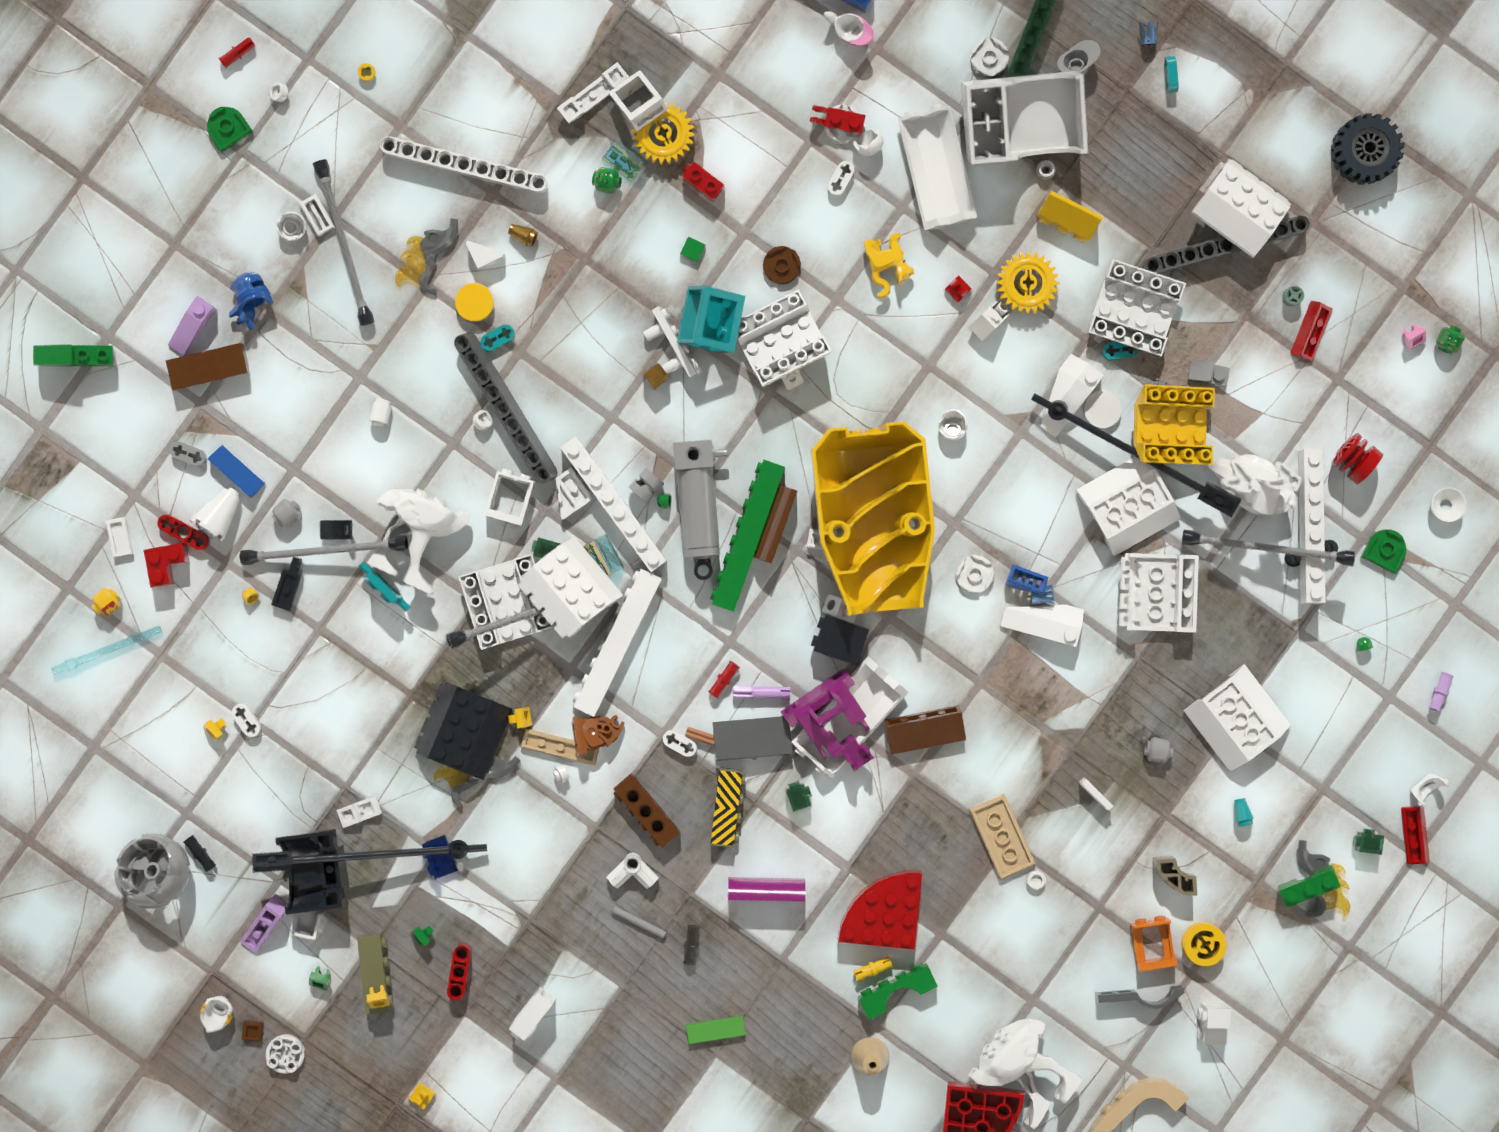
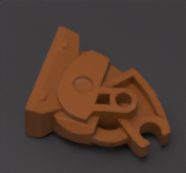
(592, 733)

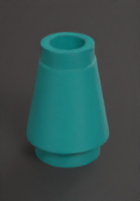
(1242, 813)

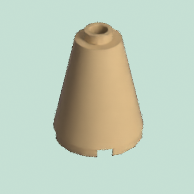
(870, 1056)

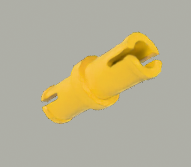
(872, 969)

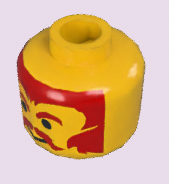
(106, 601)

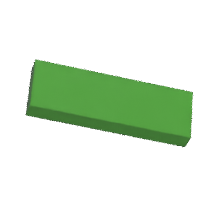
(715, 1029)

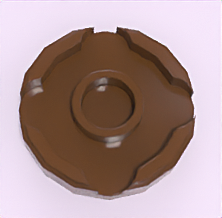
(781, 265)

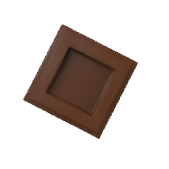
(252, 1030)

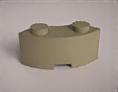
(1173, 876)

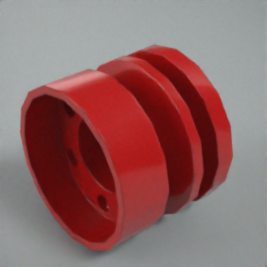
(1359, 461)

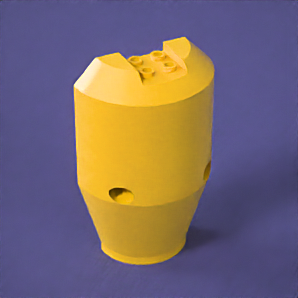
(869, 493)

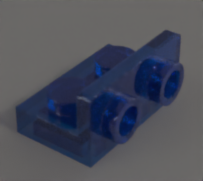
(440, 864)

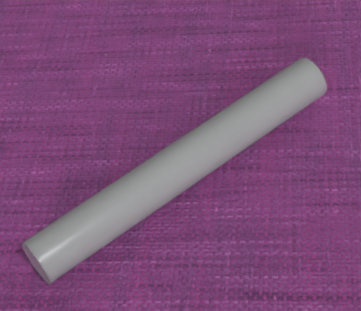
(639, 922)

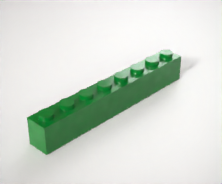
(748, 535)

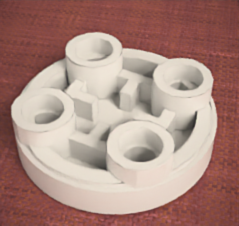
(285, 1054)

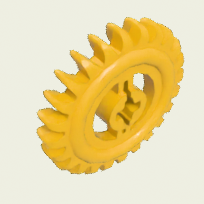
(672, 149)
(1027, 301)

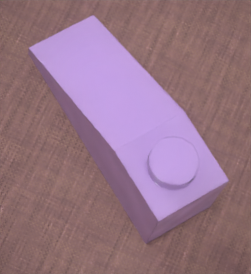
(191, 325)
(264, 923)

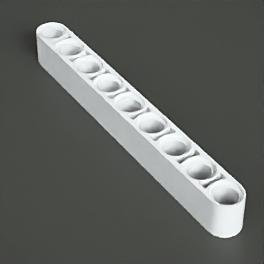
(456, 159)

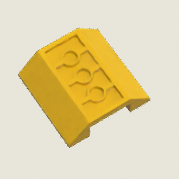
(1173, 424)

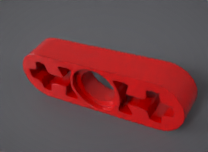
(173, 521)

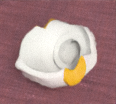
(216, 1013)

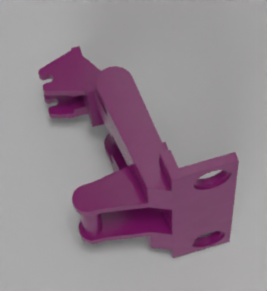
(803, 713)

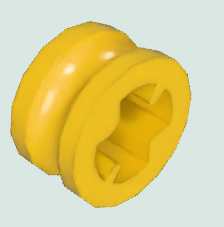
(366, 66)

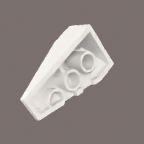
(1073, 385)
(1050, 622)

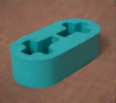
(1171, 74)
(494, 334)
(1117, 355)

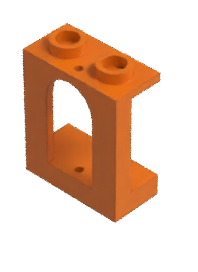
(1169, 958)

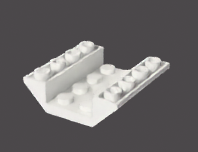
(1135, 307)
(781, 338)
(1129, 504)
(496, 595)
(1238, 719)

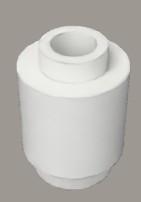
(380, 412)

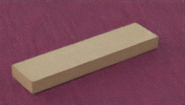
(556, 746)

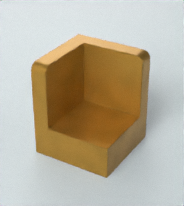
(656, 376)

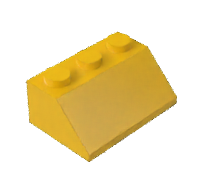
(1069, 217)

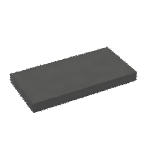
(752, 738)

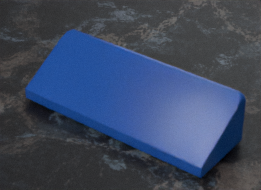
(236, 471)

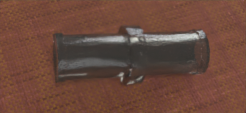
(691, 944)

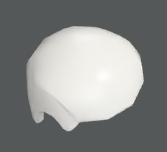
(869, 142)
(291, 226)
(953, 425)

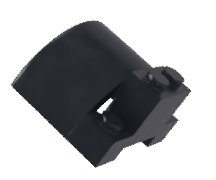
(315, 884)

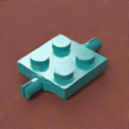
(388, 594)

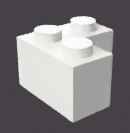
(1214, 1022)

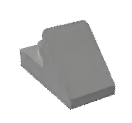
(1208, 373)

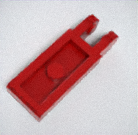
(839, 119)

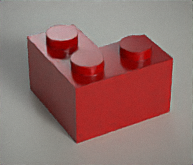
(160, 560)

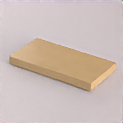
(1002, 836)

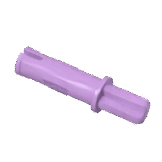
(761, 692)

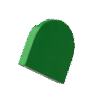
(227, 127)
(1386, 550)

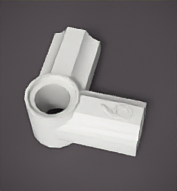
(624, 872)

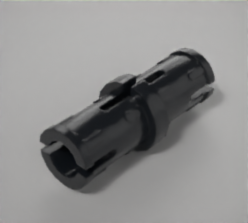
(199, 853)

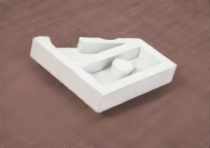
(571, 493)

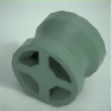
(1296, 293)

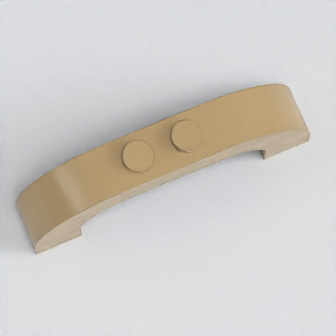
(1132, 1096)

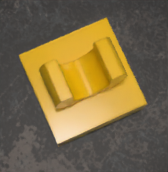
(521, 717)
(214, 729)
(379, 999)
(421, 1095)

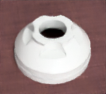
(1457, 502)

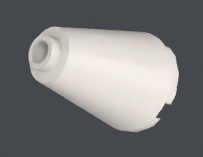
(217, 514)

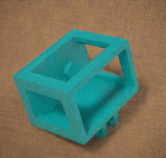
(711, 319)

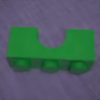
(1319, 883)

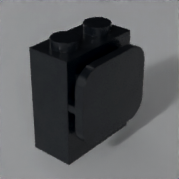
(839, 639)

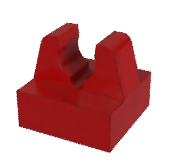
(958, 289)

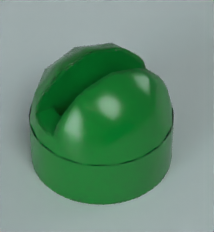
(664, 501)
(1364, 644)

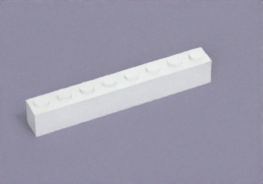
(613, 504)
(1311, 525)
(617, 643)

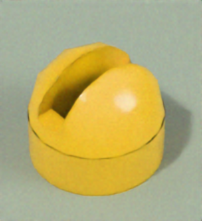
(250, 596)

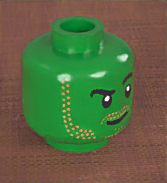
(606, 180)
(1450, 339)

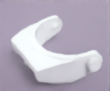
(1421, 790)

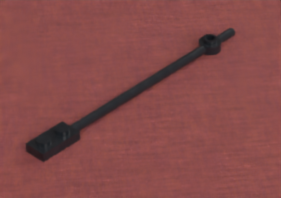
(1209, 494)
(283, 860)

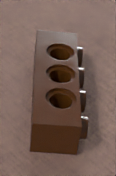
(669, 829)

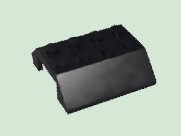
(463, 730)

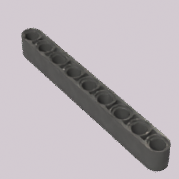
(1216, 248)
(497, 403)

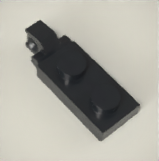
(288, 585)

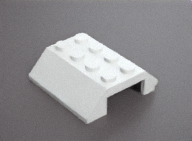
(1241, 208)
(569, 587)
(1159, 592)

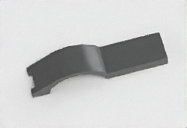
(1131, 994)

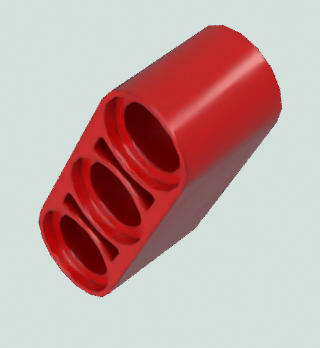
(454, 979)

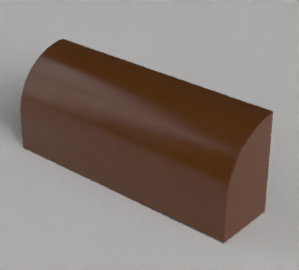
(207, 366)
(775, 524)
(925, 729)

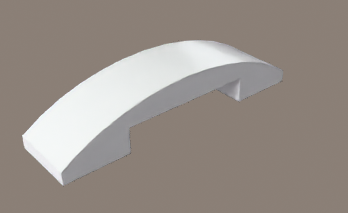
(592, 94)

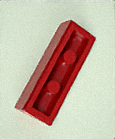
(1311, 330)
(1415, 835)

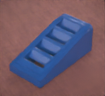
(1017, 584)

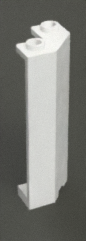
(937, 167)
(876, 695)

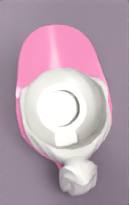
(851, 28)

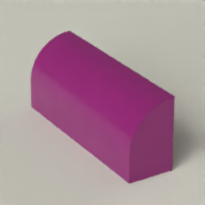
(766, 889)

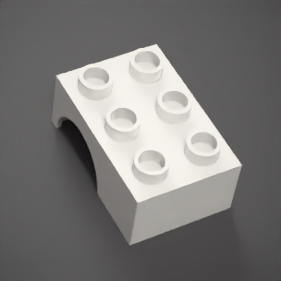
(1024, 116)

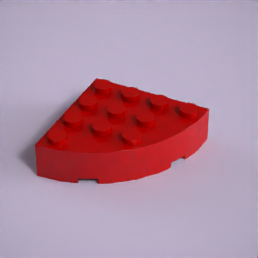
(884, 912)
(981, 1108)

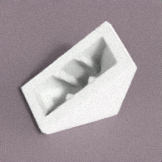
(483, 255)

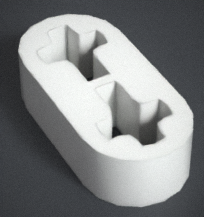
(837, 175)
(243, 722)
(677, 747)

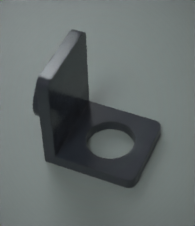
(335, 529)

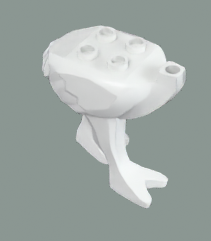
(1258, 483)
(421, 519)
(1013, 1057)

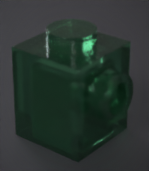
(543, 547)
(798, 795)
(1368, 841)

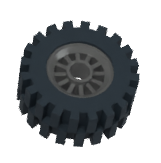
(1358, 168)

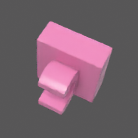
(1414, 337)

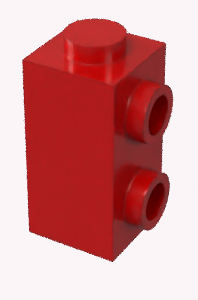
(702, 181)

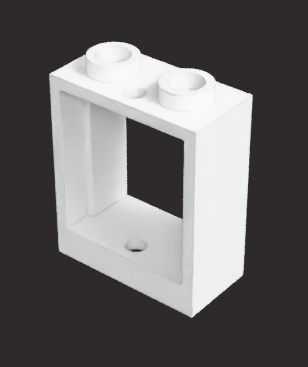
(638, 117)
(504, 516)
(531, 1014)

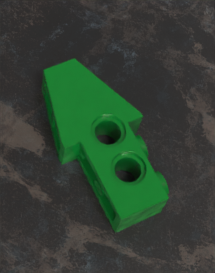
(73, 355)

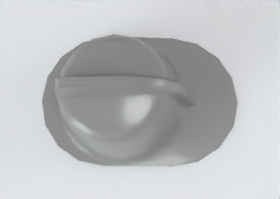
(1079, 57)

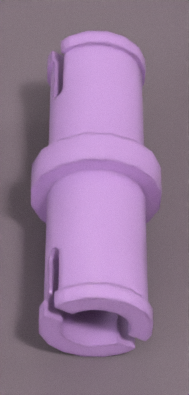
(1441, 691)

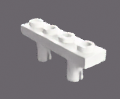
(682, 358)

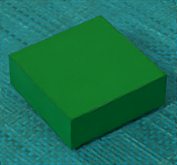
(692, 249)

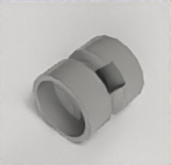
(646, 485)

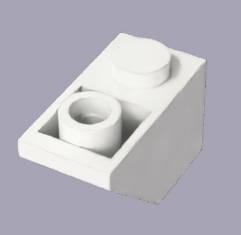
(990, 319)

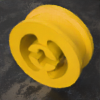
(1216, 935)

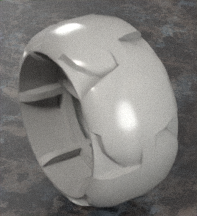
(169, 872)

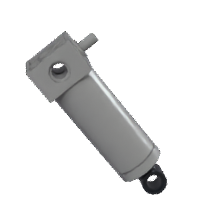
(698, 502)

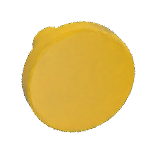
(474, 302)

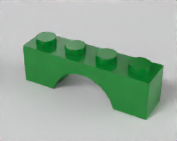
(875, 1000)

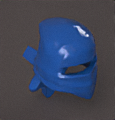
(249, 294)

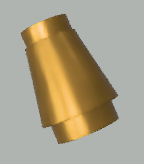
(523, 234)

